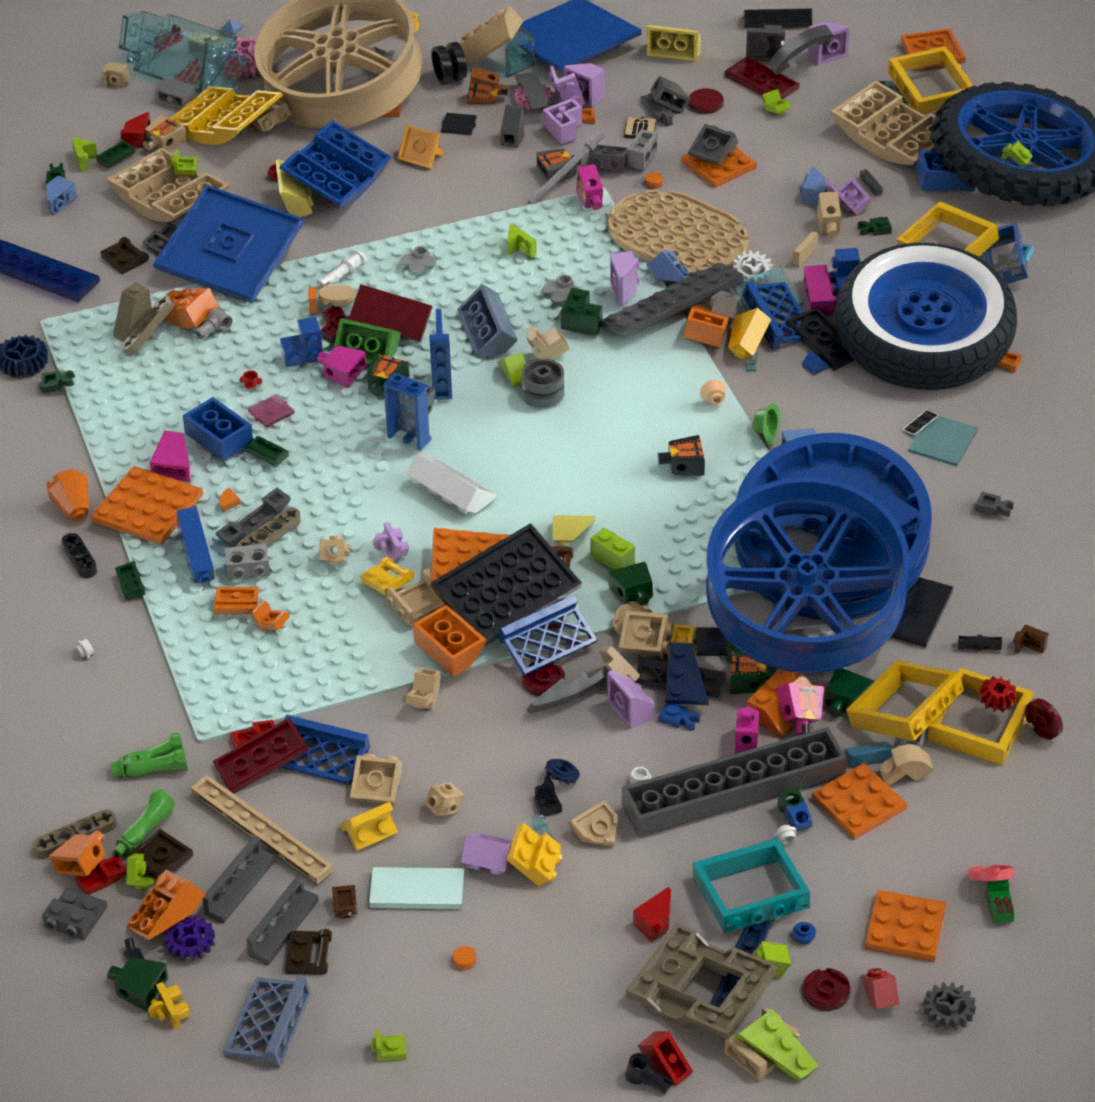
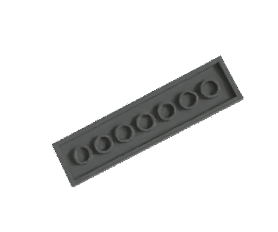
(671, 300)

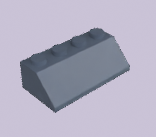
(486, 323)

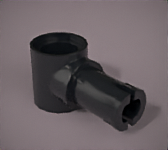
(646, 1074)

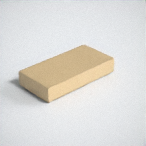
(805, 249)

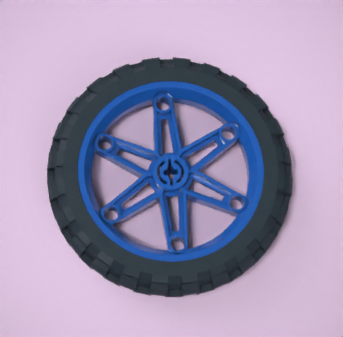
(973, 157)

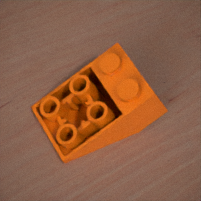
(190, 307)
(706, 326)
(165, 905)

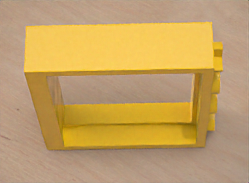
(898, 66)
(941, 212)
(863, 710)
(973, 744)

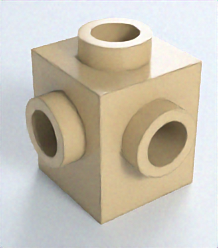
(327, 546)
(444, 799)

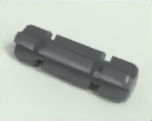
(871, 182)

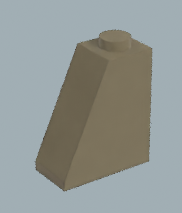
(133, 307)

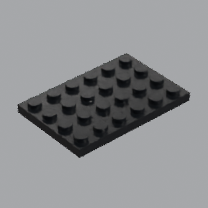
(506, 582)

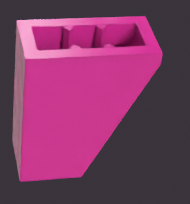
(171, 457)

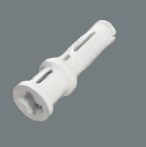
(347, 265)

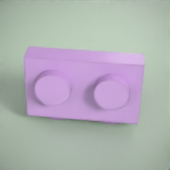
(566, 87)
(852, 194)

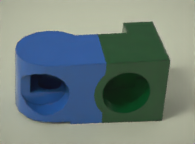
(794, 809)

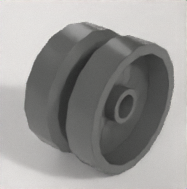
(543, 382)

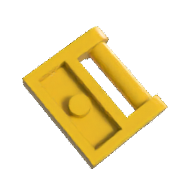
(380, 579)

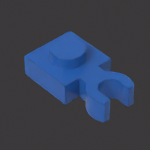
(676, 715)

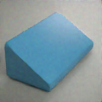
(869, 753)

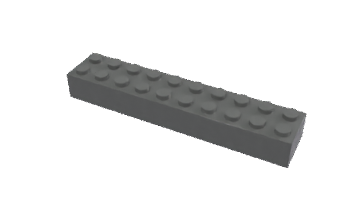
(733, 781)

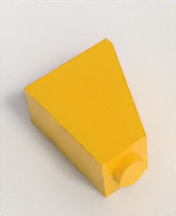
(747, 332)

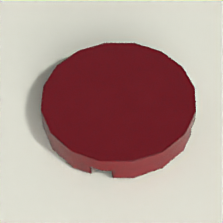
(706, 100)
(542, 679)
(1044, 718)
(826, 989)

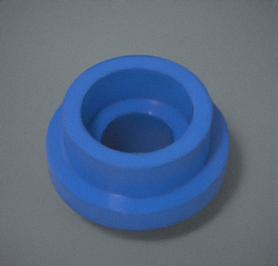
(804, 937)

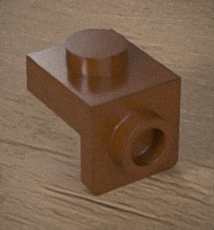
(1031, 638)
(344, 901)

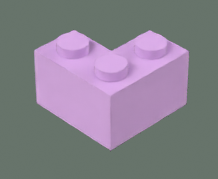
(562, 120)

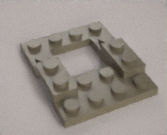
(674, 966)

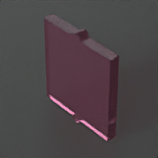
(271, 410)

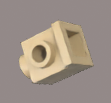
(116, 74)

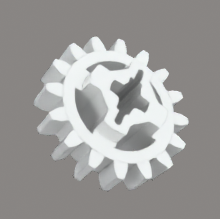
(751, 264)

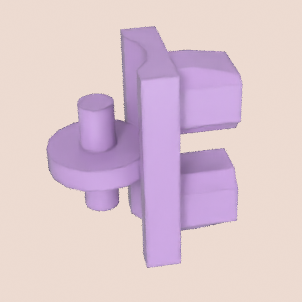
(391, 542)

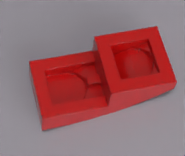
(242, 736)
(105, 874)

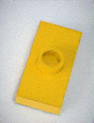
(682, 634)

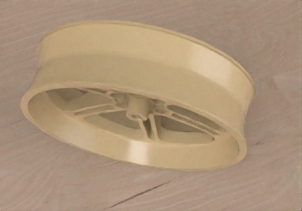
(335, 51)

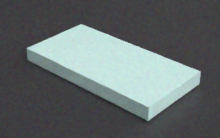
(417, 888)

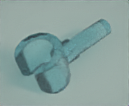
(751, 364)
(540, 822)

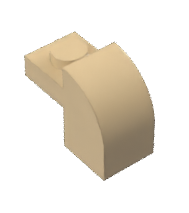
(548, 345)
(425, 689)
(906, 760)

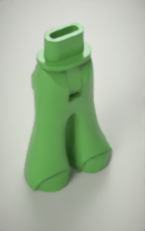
(162, 757)
(156, 811)

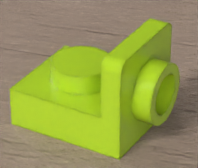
(135, 870)
(388, 1047)

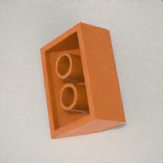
(448, 640)
(768, 704)

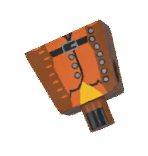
(485, 87)

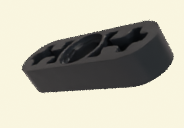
(79, 562)

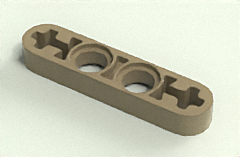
(147, 325)
(287, 520)
(73, 829)

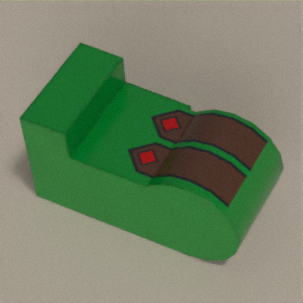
(999, 901)

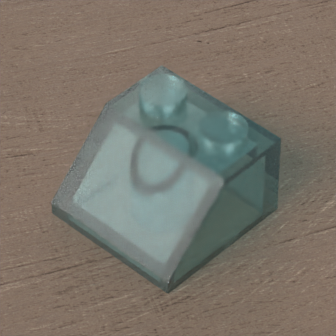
(520, 53)

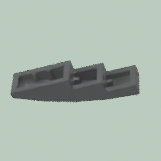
(564, 692)

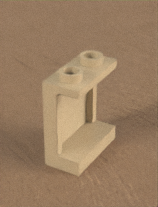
(414, 601)
(744, 1055)

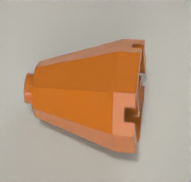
(70, 493)

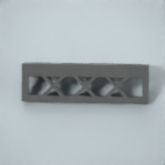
(237, 881)
(282, 918)

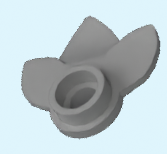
(418, 260)
(559, 289)

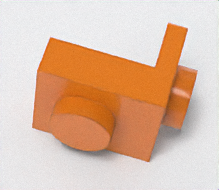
(269, 619)

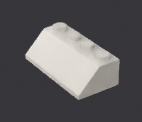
(449, 483)

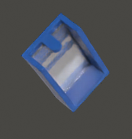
(1008, 254)
(407, 409)

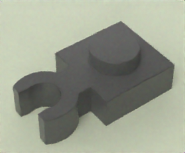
(992, 503)

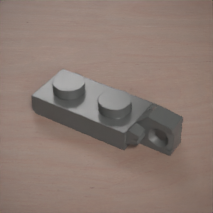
(657, 110)

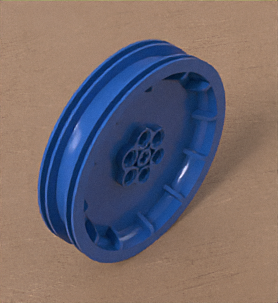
(836, 458)

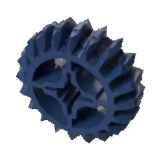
(23, 355)

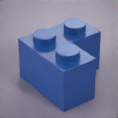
(843, 263)
(302, 347)

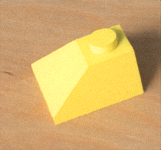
(568, 528)

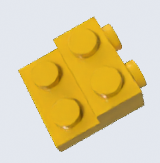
(534, 854)

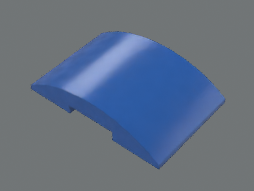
(337, 164)

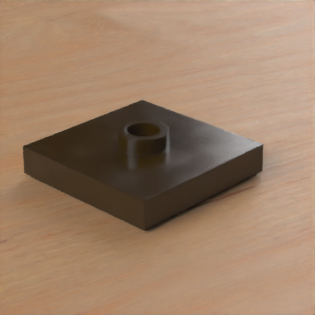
(163, 852)

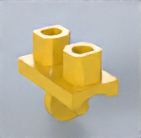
(166, 1006)

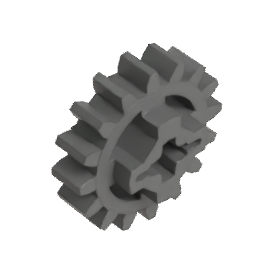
(949, 1006)

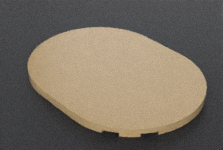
(679, 223)

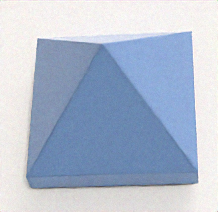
(231, 27)

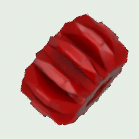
(997, 694)

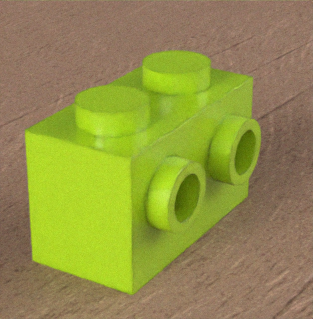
(612, 549)

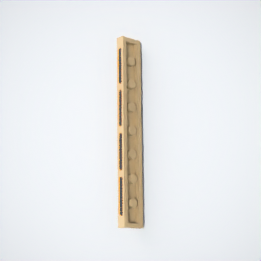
(256, 824)

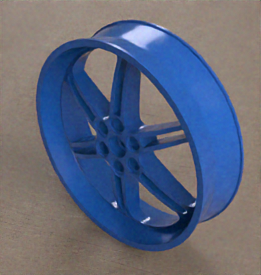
(806, 582)

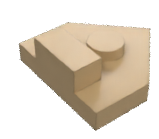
(614, 661)
(596, 825)

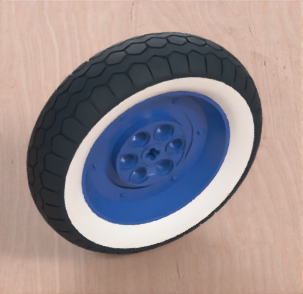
(926, 316)

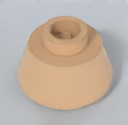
(713, 392)

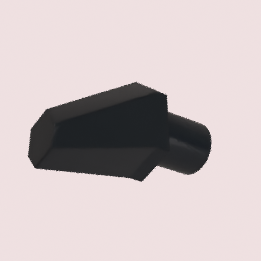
(131, 950)

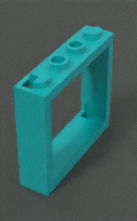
(741, 860)

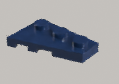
(683, 677)

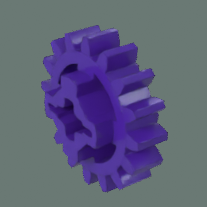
(189, 938)

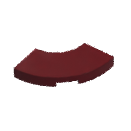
(332, 318)

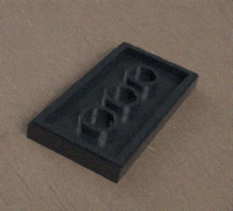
(821, 337)
(922, 611)

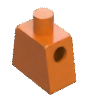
(79, 854)

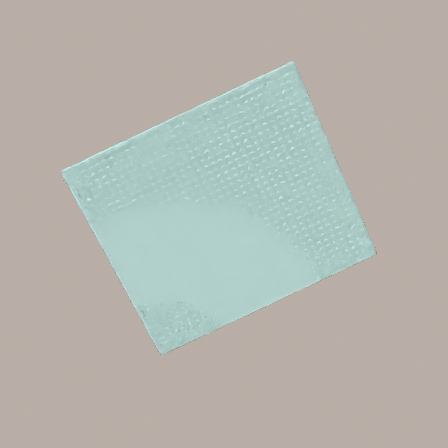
(348, 478)

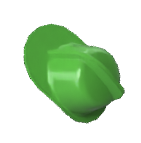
(767, 422)

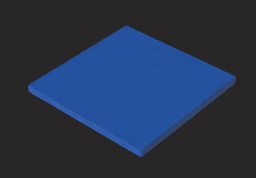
(576, 33)
(228, 243)

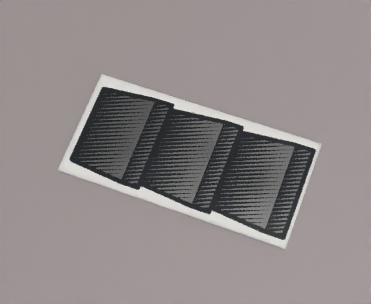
(920, 422)

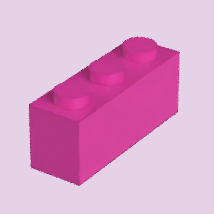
(819, 288)

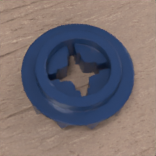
(568, 772)

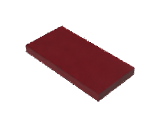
(760, 78)
(391, 312)
(260, 755)

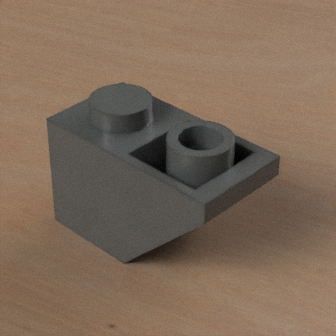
(512, 126)

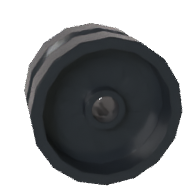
(449, 62)

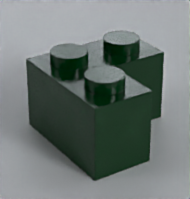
(579, 314)

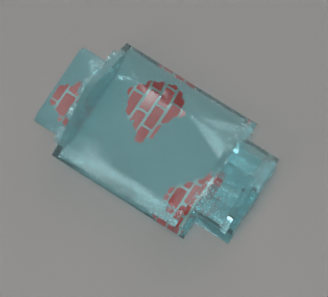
(181, 50)

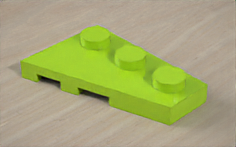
(778, 1043)

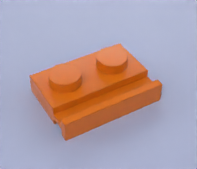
(236, 600)

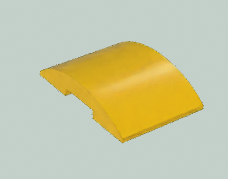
(221, 114)

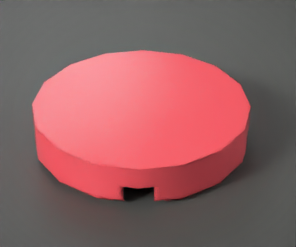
(991, 873)

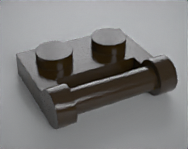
(120, 259)
(300, 952)

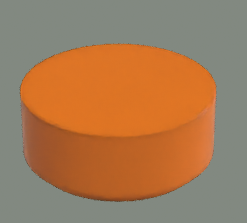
(654, 180)
(464, 957)

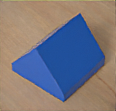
(814, 363)

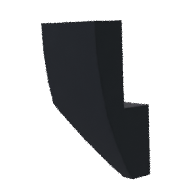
(546, 798)

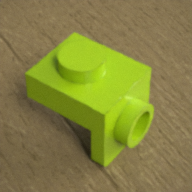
(774, 103)
(1018, 153)
(184, 165)

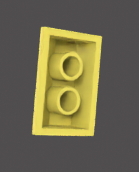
(673, 43)
(294, 193)

